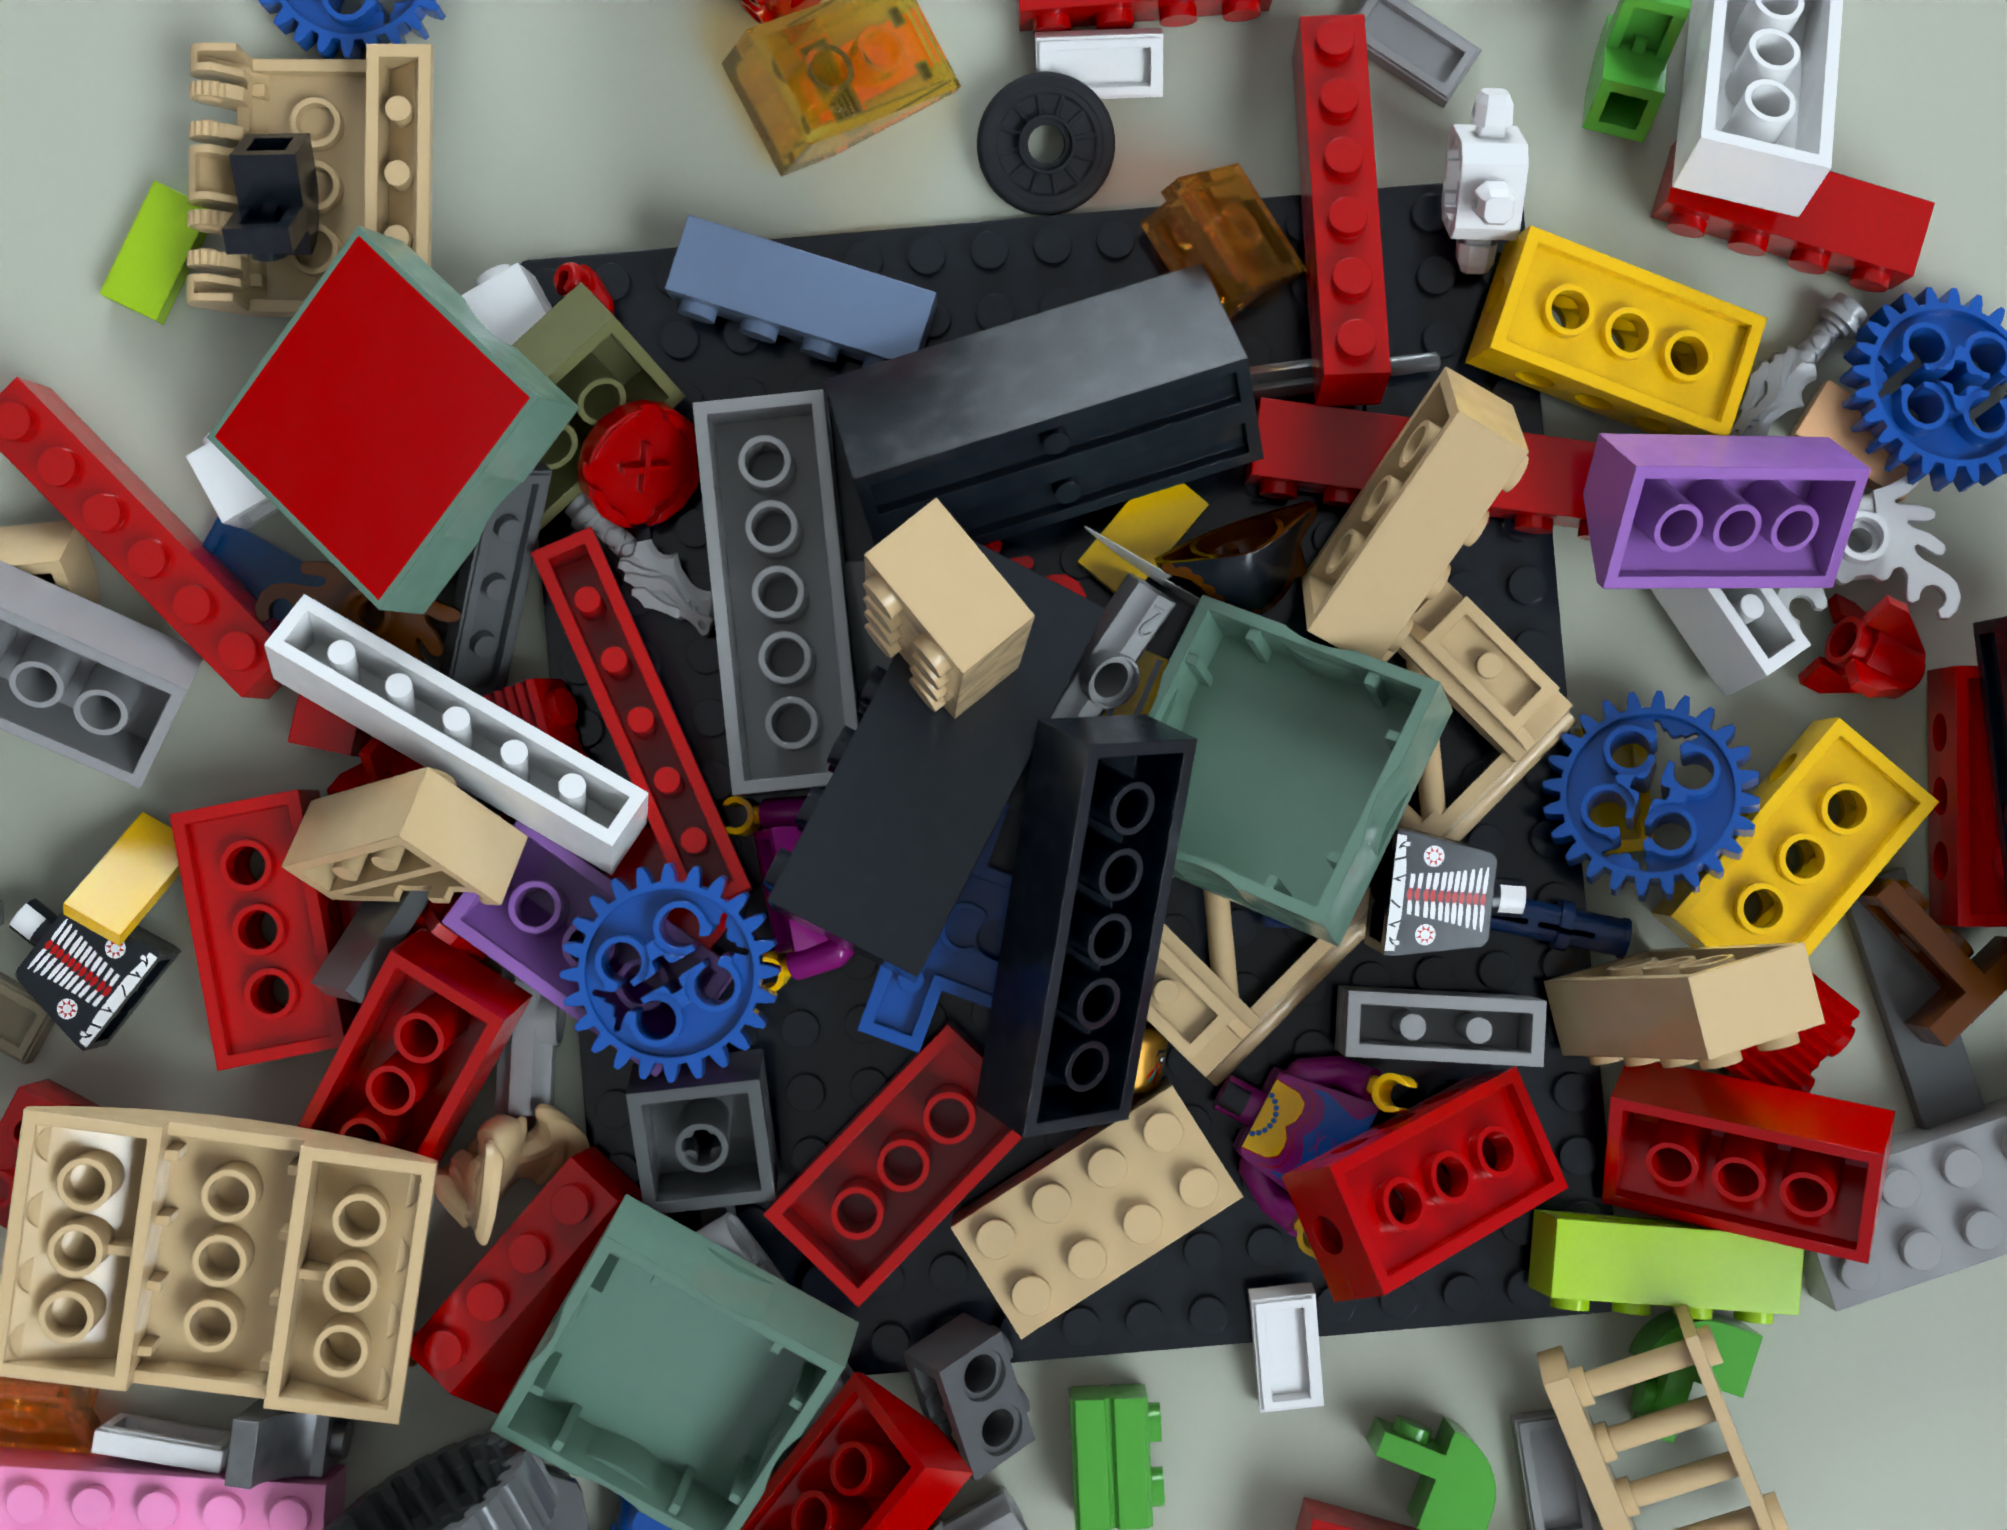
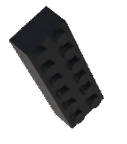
(1084, 921)

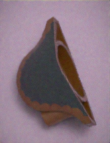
(1246, 560)

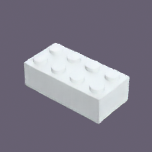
(1759, 101)

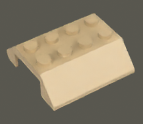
(369, 152)

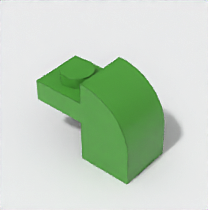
(1632, 66)
(1737, 1347)
(1455, 1477)

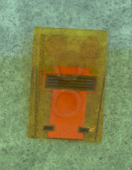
(836, 76)

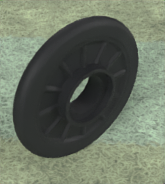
(1005, 134)

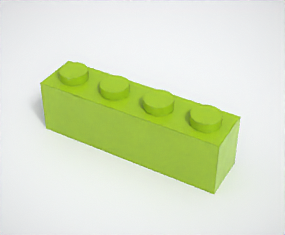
(1661, 1264)

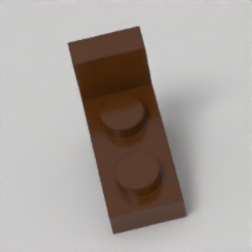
(1964, 983)

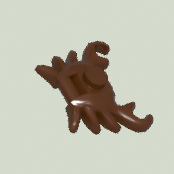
(344, 598)

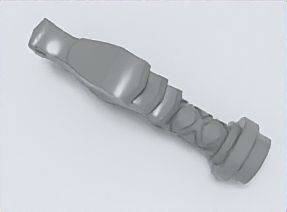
(1779, 382)
(655, 576)

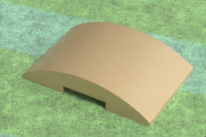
(214, 1259)

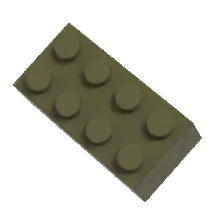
(598, 369)

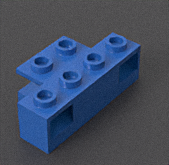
(959, 964)

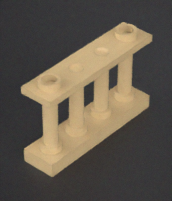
(1597, 1444)

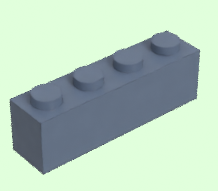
(796, 296)

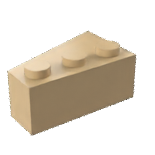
(405, 837)

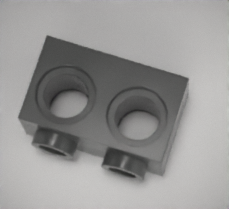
(971, 1391)

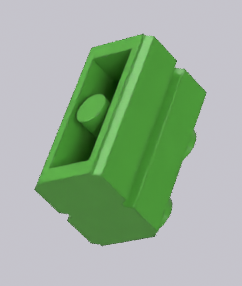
(1112, 1456)

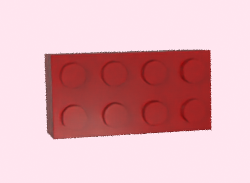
(418, 1049)
(895, 1168)

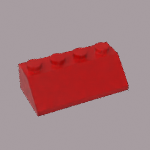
(1748, 1158)
(509, 1298)
(863, 1468)

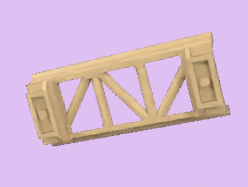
(1503, 700)

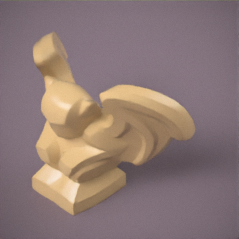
(499, 1158)

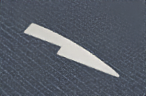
(1147, 568)

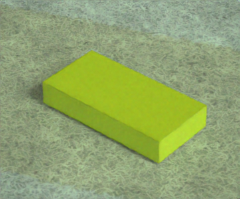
(154, 255)

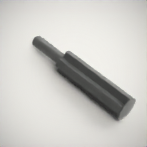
(1295, 378)

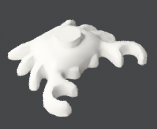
(1886, 543)

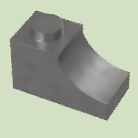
(284, 1445)

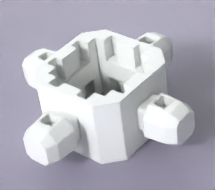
(1484, 181)

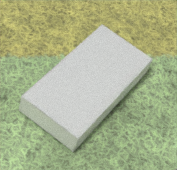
(1106, 60)
(1286, 1347)
(163, 1442)

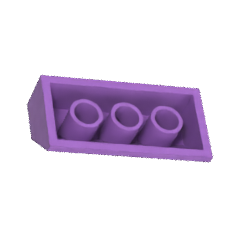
(1720, 510)
(537, 919)

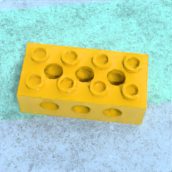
(1646, 314)
(1836, 860)

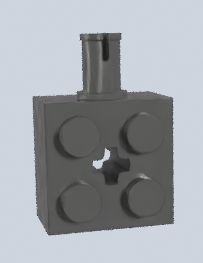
(700, 1170)

